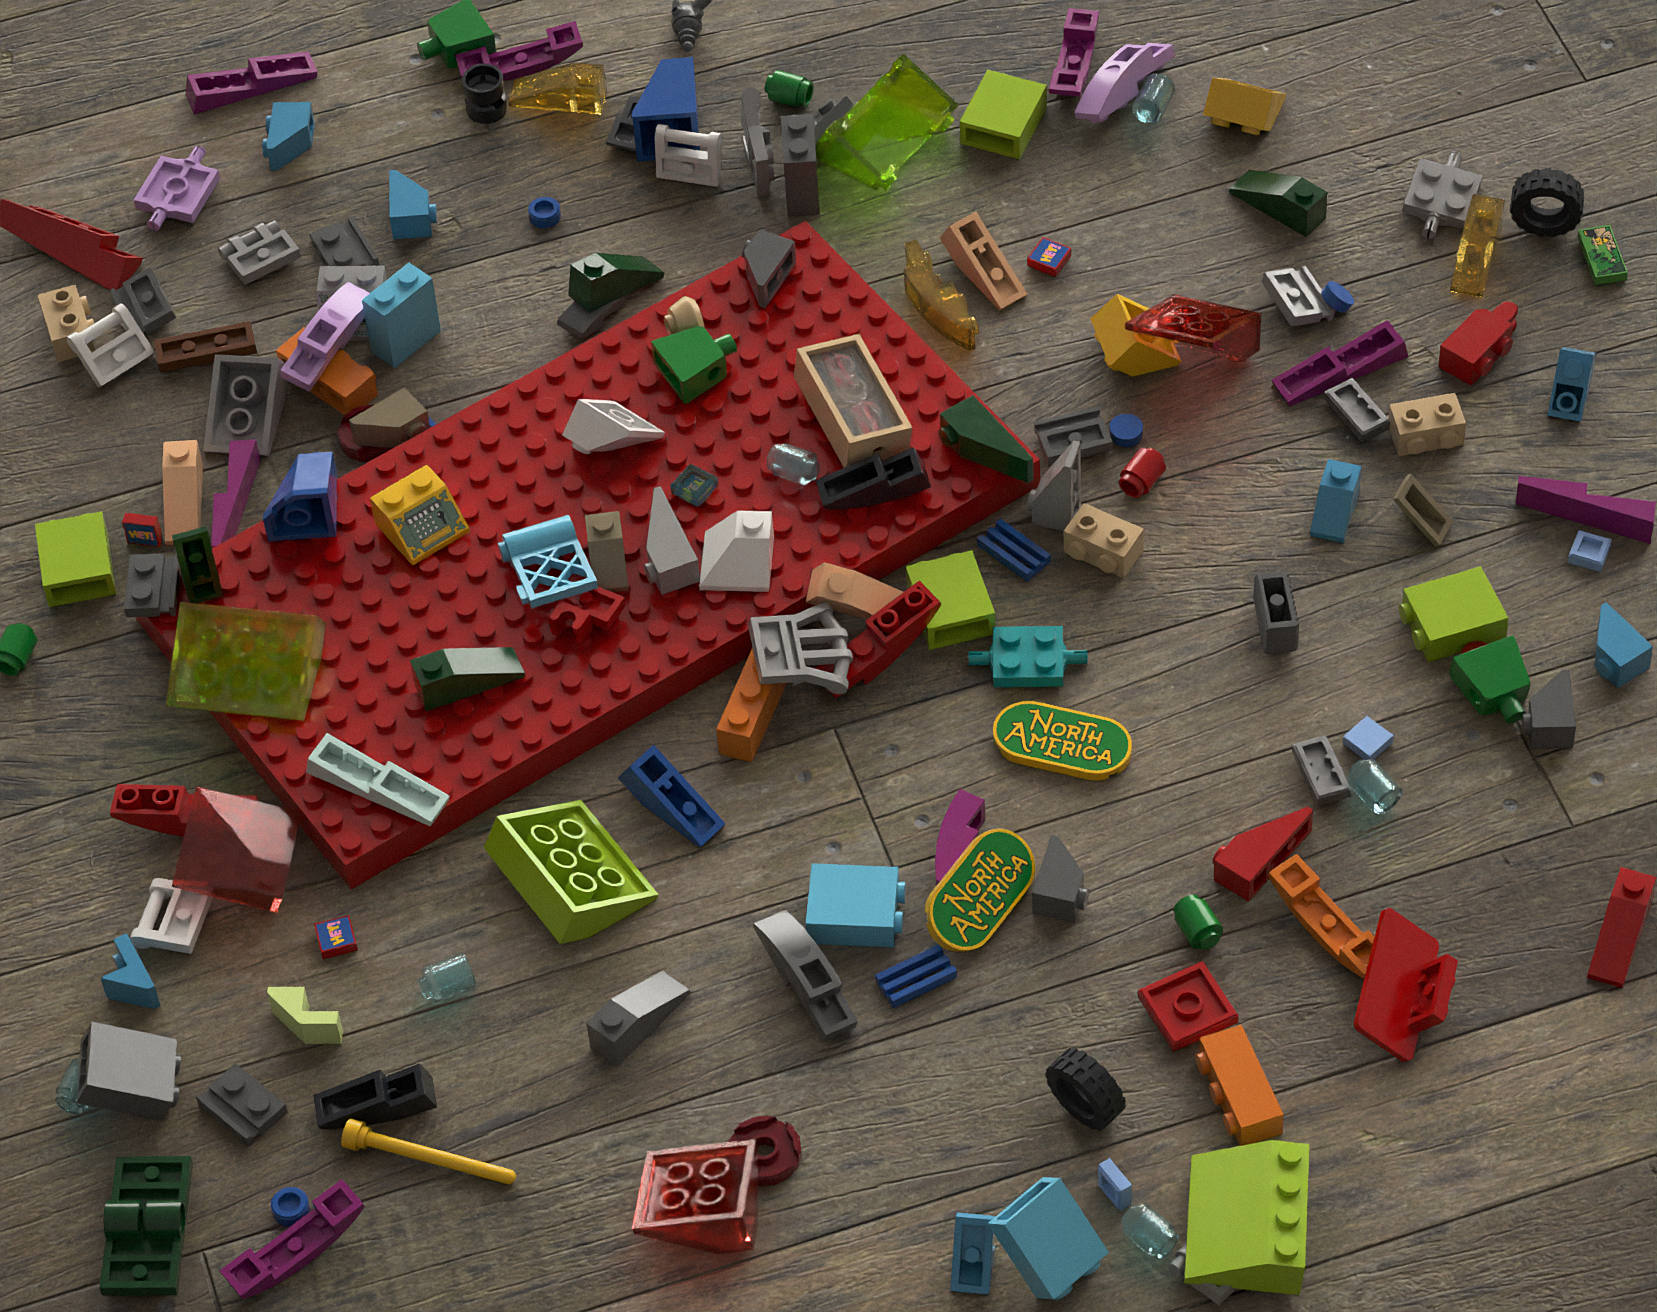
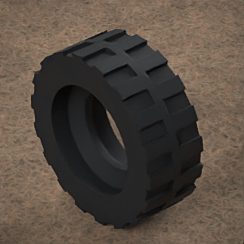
(1547, 184)
(1085, 1089)

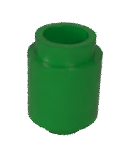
(789, 89)
(16, 648)
(1197, 922)

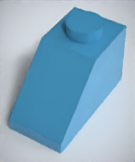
(409, 208)
(1336, 500)
(1620, 648)

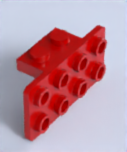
(1403, 986)

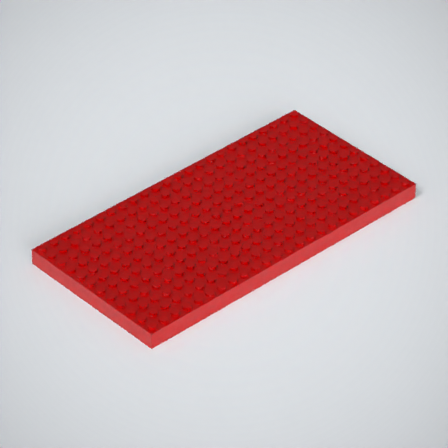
(518, 470)

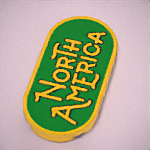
(1062, 740)
(979, 890)

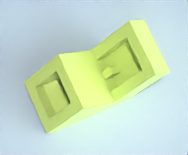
(312, 1027)

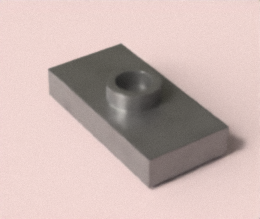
(1357, 410)
(1321, 770)

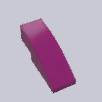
(958, 830)

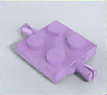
(177, 189)

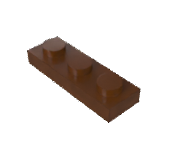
(201, 346)

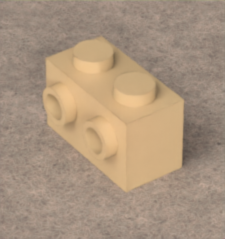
(63, 315)
(1427, 424)
(1103, 540)

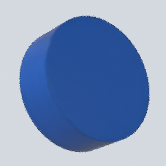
(544, 212)
(1337, 297)
(1126, 430)
(289, 1205)

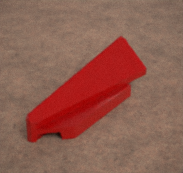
(71, 242)

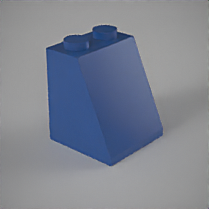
(669, 101)

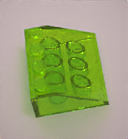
(244, 661)

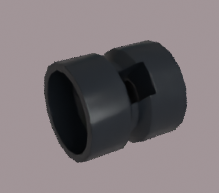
(484, 93)

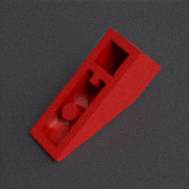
(1251, 855)
(1622, 927)

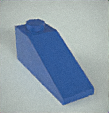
(671, 797)

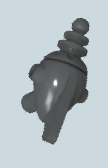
(688, 21)

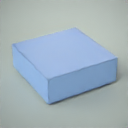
(1589, 551)
(1368, 739)
(1114, 1184)

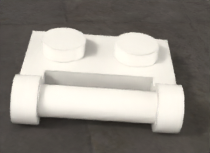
(684, 163)
(115, 355)
(180, 923)

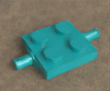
(1028, 656)

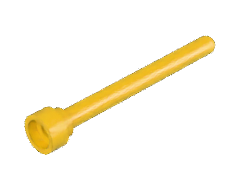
(358, 1135)

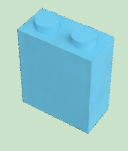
(401, 315)
(854, 905)
(1048, 1239)

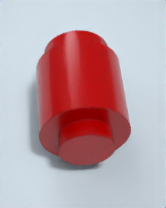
(1142, 472)

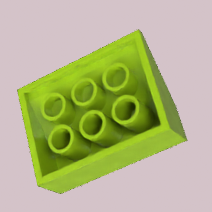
(568, 869)
(1249, 1217)

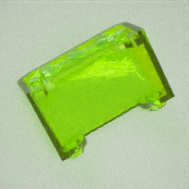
(886, 126)

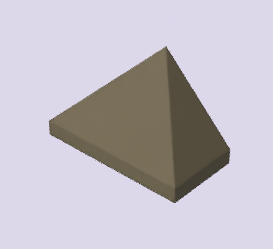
(1423, 510)

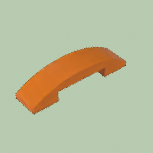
(1321, 916)

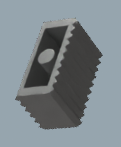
(1276, 612)

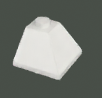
(607, 427)
(738, 553)

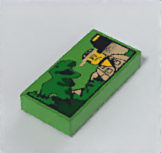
(1602, 255)

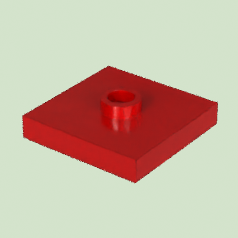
(1188, 1006)

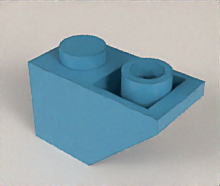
(289, 132)
(1571, 383)

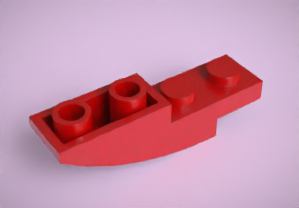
(888, 634)
(155, 807)

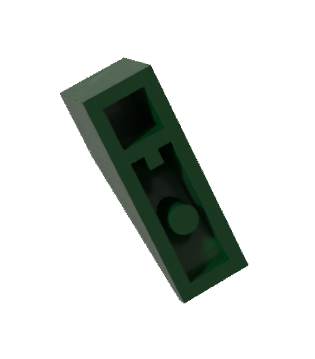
(1284, 198)
(608, 277)
(982, 439)
(197, 565)
(462, 672)

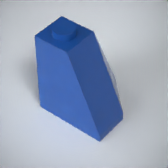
(305, 500)

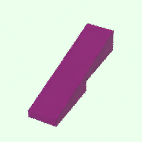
(262, 76)
(1328, 368)
(1570, 501)
(229, 506)

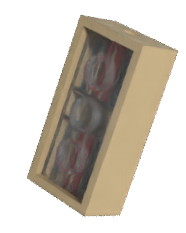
(852, 400)

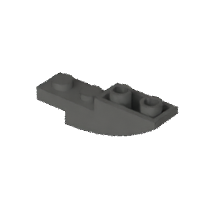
(808, 971)

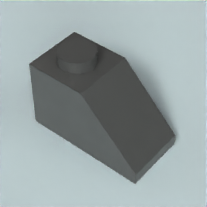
(768, 263)
(1551, 715)
(1059, 885)

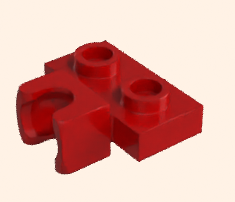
(584, 610)

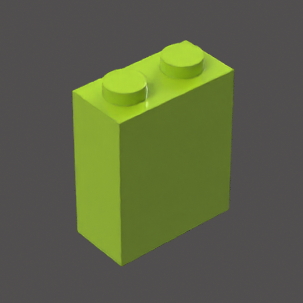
(1003, 114)
(75, 559)
(965, 603)
(1453, 613)

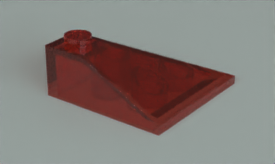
(1202, 326)
(236, 849)
(701, 1196)

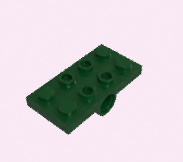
(146, 1225)

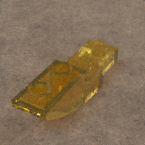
(936, 301)

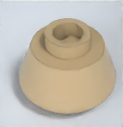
(683, 316)

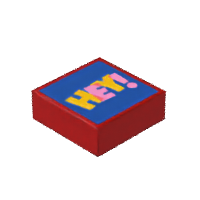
(1049, 257)
(142, 529)
(335, 937)

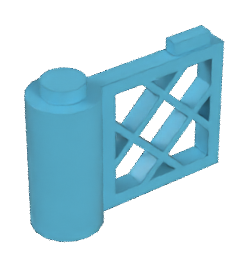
(543, 546)

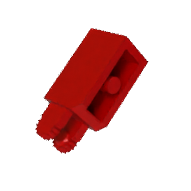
(1479, 342)

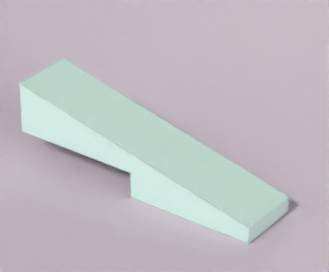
(382, 784)

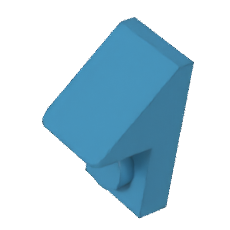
(130, 980)
(972, 1254)

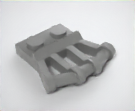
(756, 142)
(779, 651)

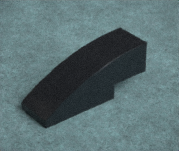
(874, 481)
(376, 1098)

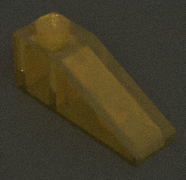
(563, 88)
(1478, 245)

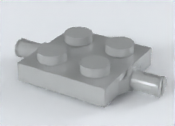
(1441, 194)

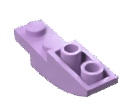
(1118, 79)
(324, 335)

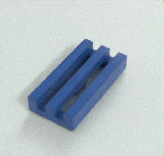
(1017, 546)
(912, 971)

